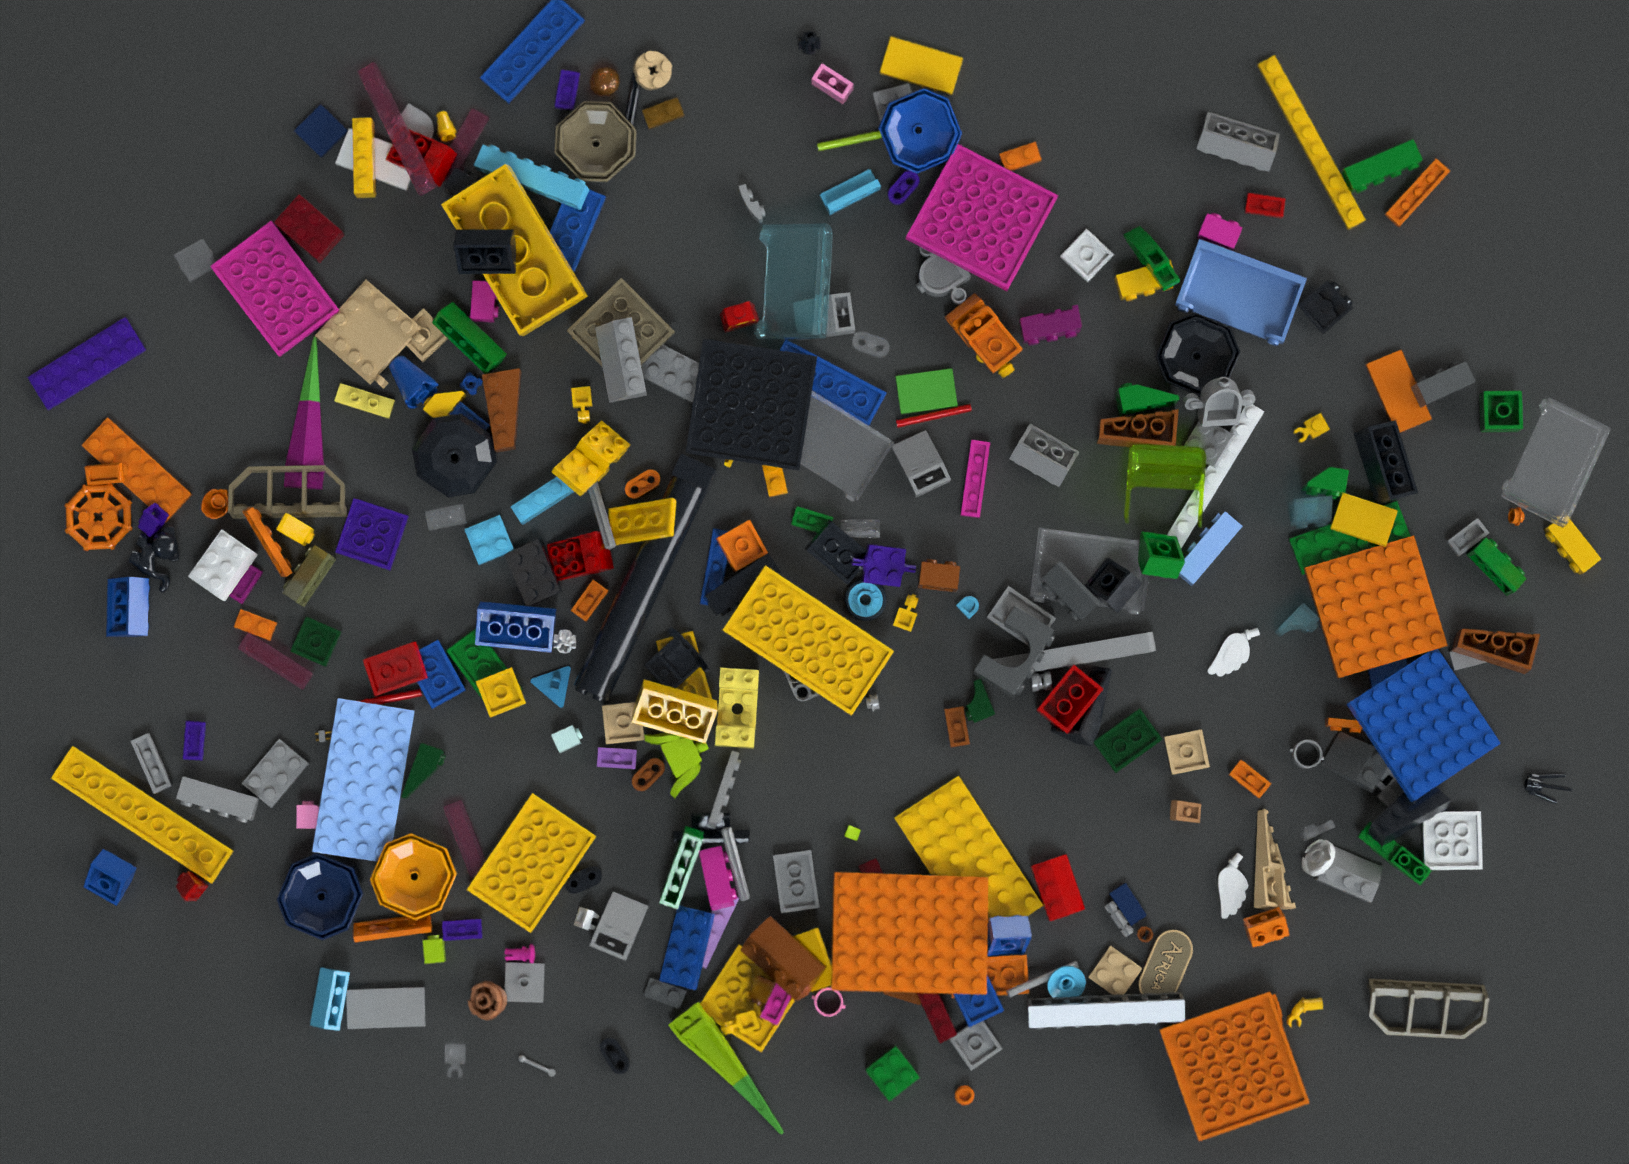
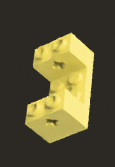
(742, 688)

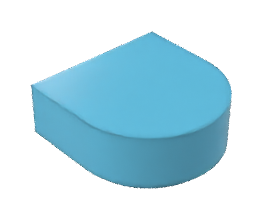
(968, 606)

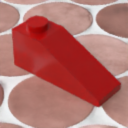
(190, 886)

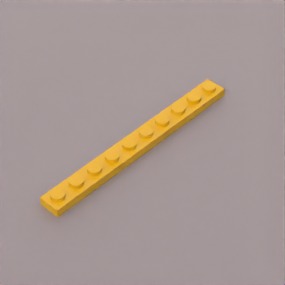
(1311, 142)

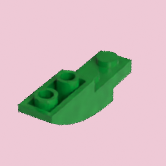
(1152, 256)
(1397, 857)

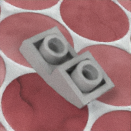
(753, 207)

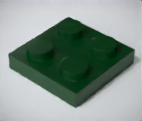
(316, 641)

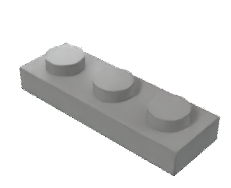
(151, 763)

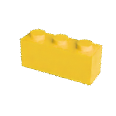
(1136, 283)
(1572, 546)

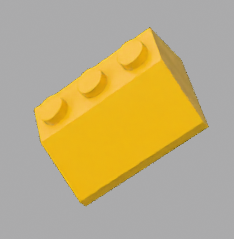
(813, 943)

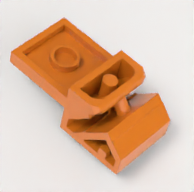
(983, 332)

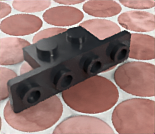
(700, 822)

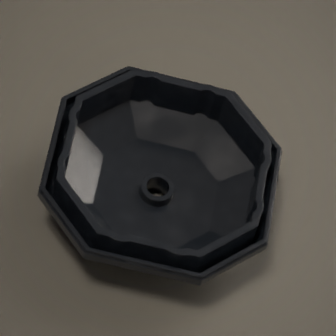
(1196, 336)
(454, 436)

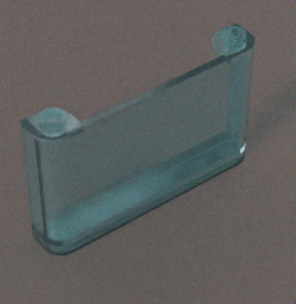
(796, 281)

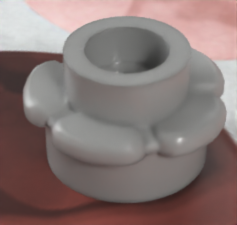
(872, 702)

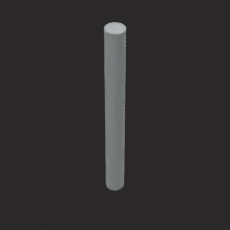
(1034, 982)

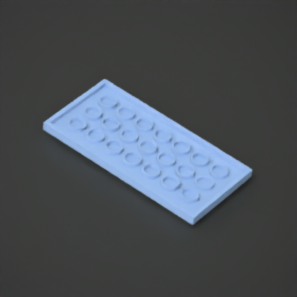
(362, 779)

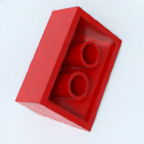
(1069, 699)
(1057, 887)

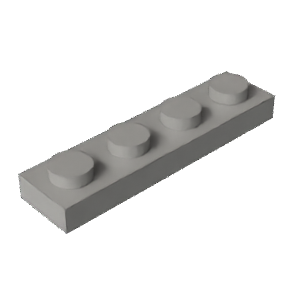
(722, 797)

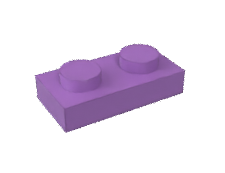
(616, 758)

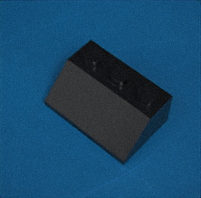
(485, 251)

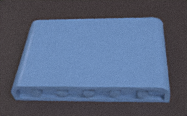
(1240, 292)

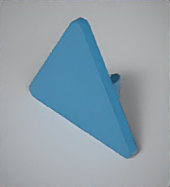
(554, 684)

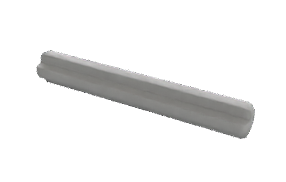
(601, 516)
(735, 864)

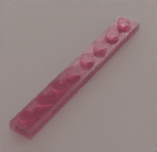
(397, 129)

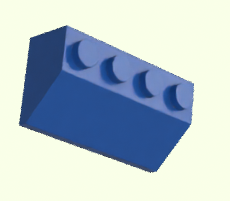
(515, 626)

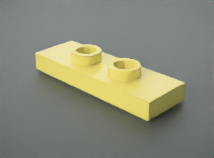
(364, 401)

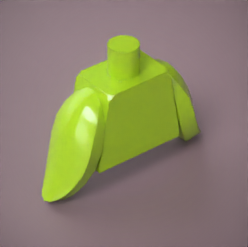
(681, 756)

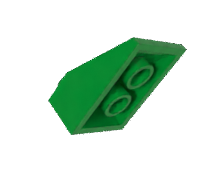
(1139, 398)

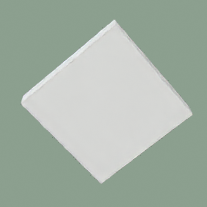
(1087, 255)

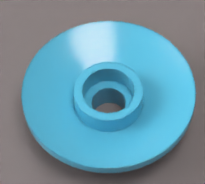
(1073, 987)

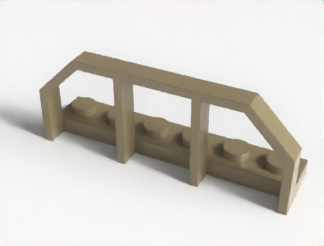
(297, 510)
(1433, 990)

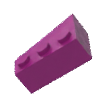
(1050, 326)

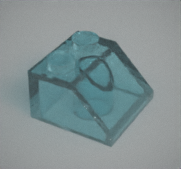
(1310, 511)

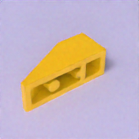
(295, 530)

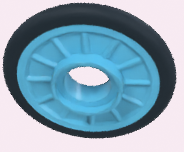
(861, 611)

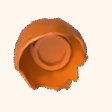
(215, 503)

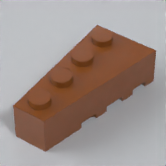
(502, 400)
(1149, 429)
(1499, 648)

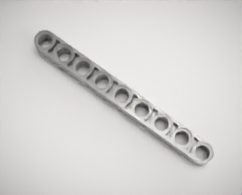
(1087, 652)

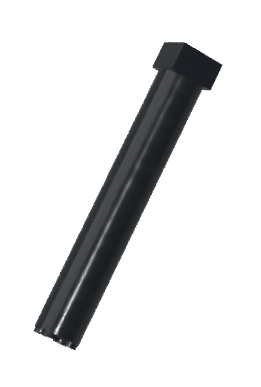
(643, 583)

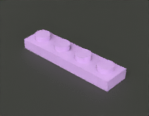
(719, 924)

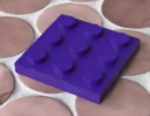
(372, 534)

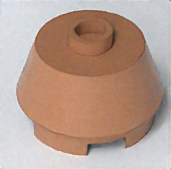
(487, 1000)

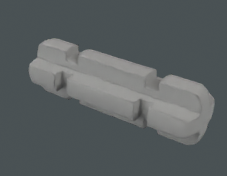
(1119, 919)

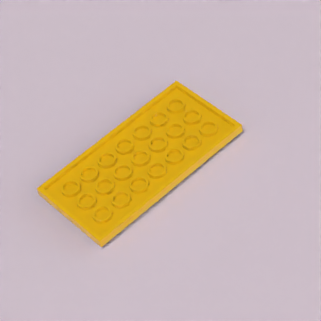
(808, 640)
(959, 841)

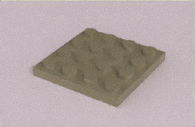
(618, 304)

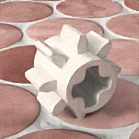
(564, 641)

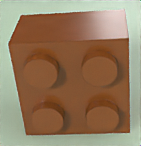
(939, 576)

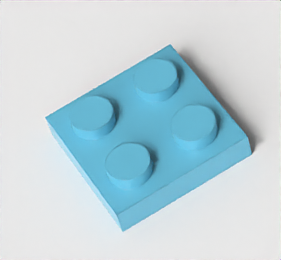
(489, 540)

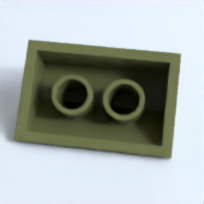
(308, 575)

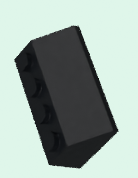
(1385, 462)

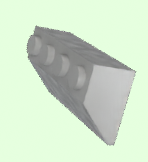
(1238, 141)
(620, 360)

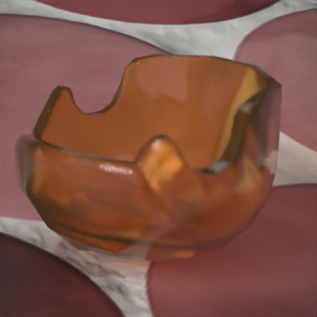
(604, 81)

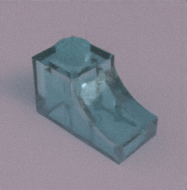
(1301, 619)

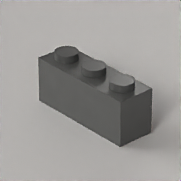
(1442, 383)

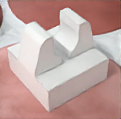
(584, 918)

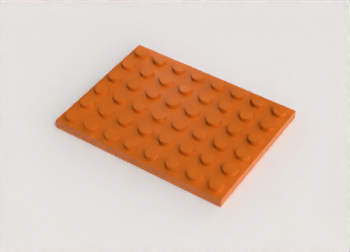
(909, 933)

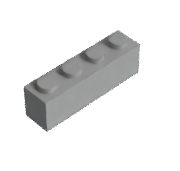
(218, 799)

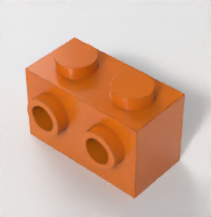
(1266, 927)

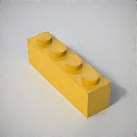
(364, 157)

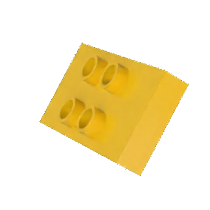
(543, 277)

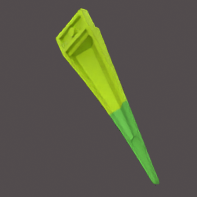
(706, 1040)

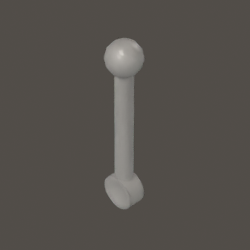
(551, 1072)

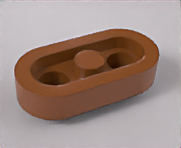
(649, 775)

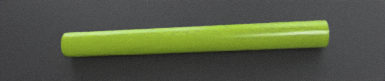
(849, 140)

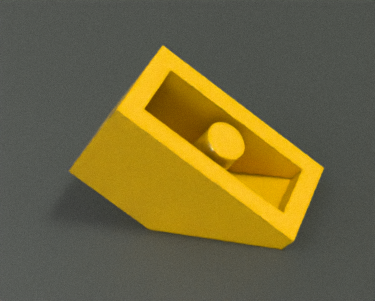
(443, 403)

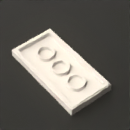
(384, 170)

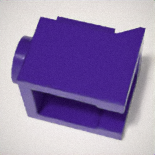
(152, 519)

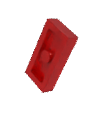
(1265, 205)

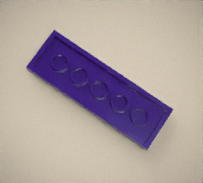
(86, 363)

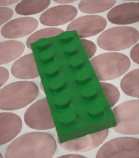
(1329, 544)

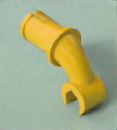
(1303, 1006)

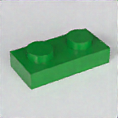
(809, 519)

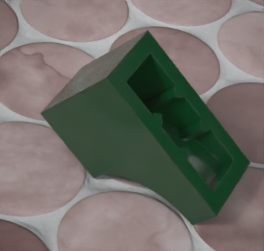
(980, 707)

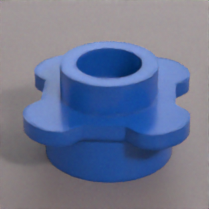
(470, 378)

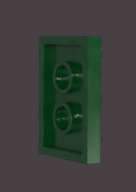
(1127, 740)

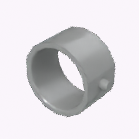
(1318, 748)

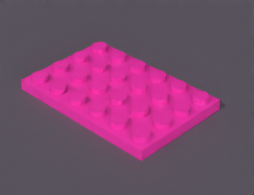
(275, 288)

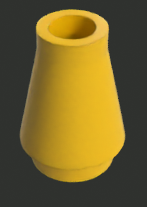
(445, 127)

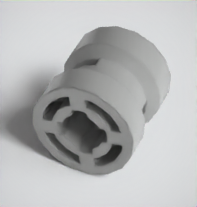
(1036, 682)

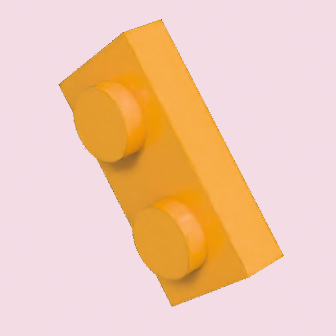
(774, 480)

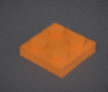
(741, 545)

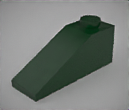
(424, 766)

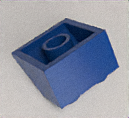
(109, 877)
(1008, 935)

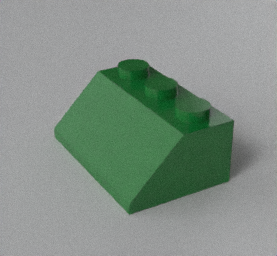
(1497, 566)

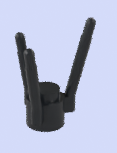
(1534, 784)

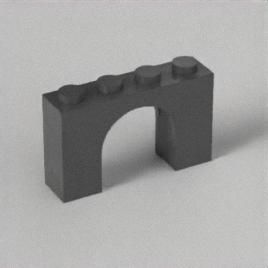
(1011, 679)

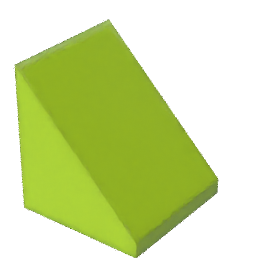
(852, 833)

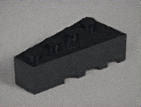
(1407, 815)

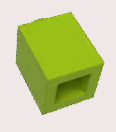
(434, 950)

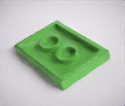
(926, 391)

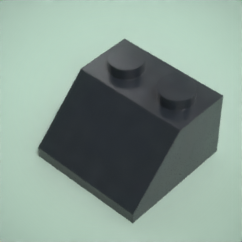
(1113, 584)

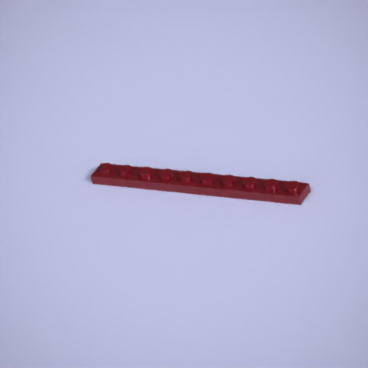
(930, 1002)

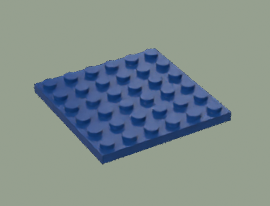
(1423, 724)

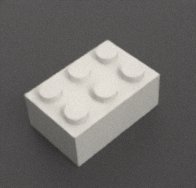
(223, 565)

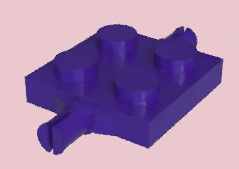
(883, 565)

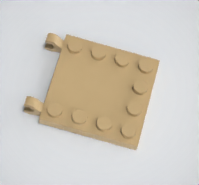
(369, 333)

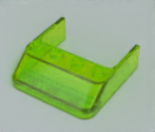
(1166, 468)

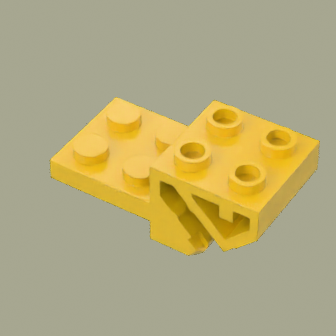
(591, 458)

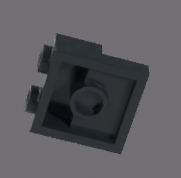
(1326, 306)

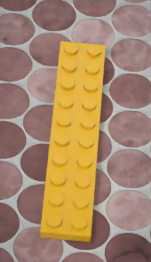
(142, 814)

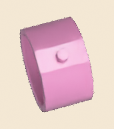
(825, 1014)

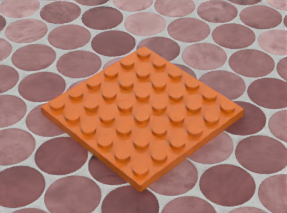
(1375, 607)
(1234, 1066)

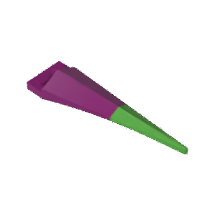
(306, 438)

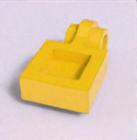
(582, 398)
(905, 618)
(745, 1021)

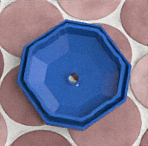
(937, 136)

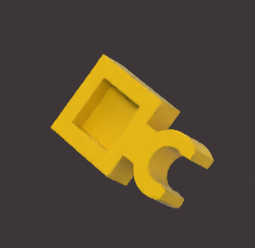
(1314, 427)

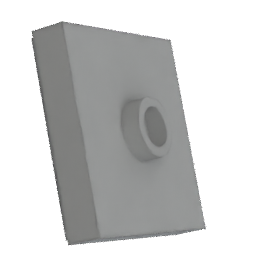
(524, 982)

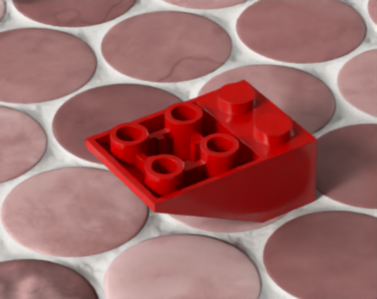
(435, 154)
(579, 556)

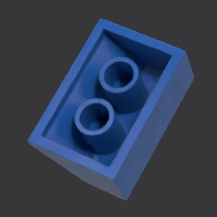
(127, 607)

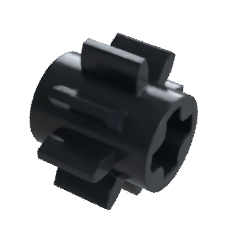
(809, 43)

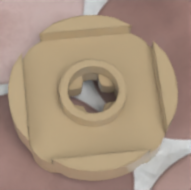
(642, 72)

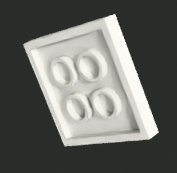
(1453, 841)

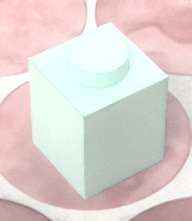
(567, 738)

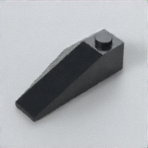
(1088, 725)

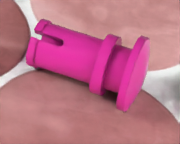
(521, 954)

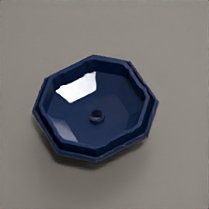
(300, 894)

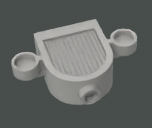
(941, 277)
(1219, 402)

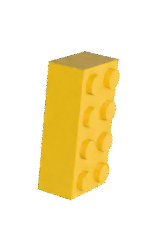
(674, 711)

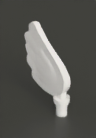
(1232, 653)
(1231, 887)

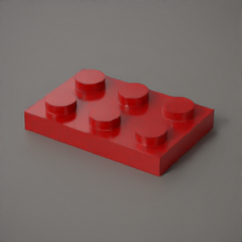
(395, 668)

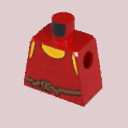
(739, 316)

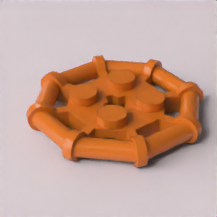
(98, 528)

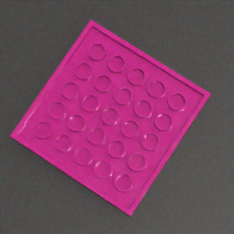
(982, 217)

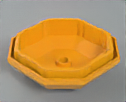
(394, 882)

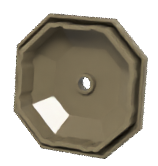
(592, 123)

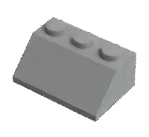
(1044, 455)
(1352, 875)

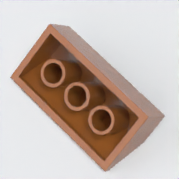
(783, 959)

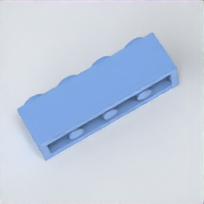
(1209, 547)

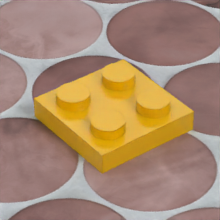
(501, 692)

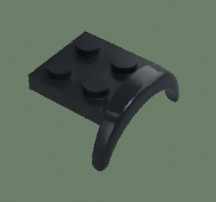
(675, 661)

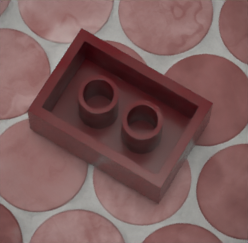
(309, 228)

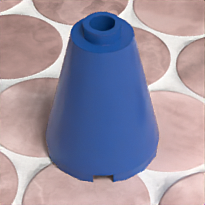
(412, 381)

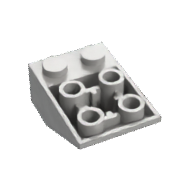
(840, 315)
(921, 463)
(619, 926)

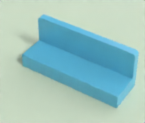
(850, 191)

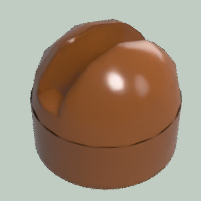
(1141, 932)

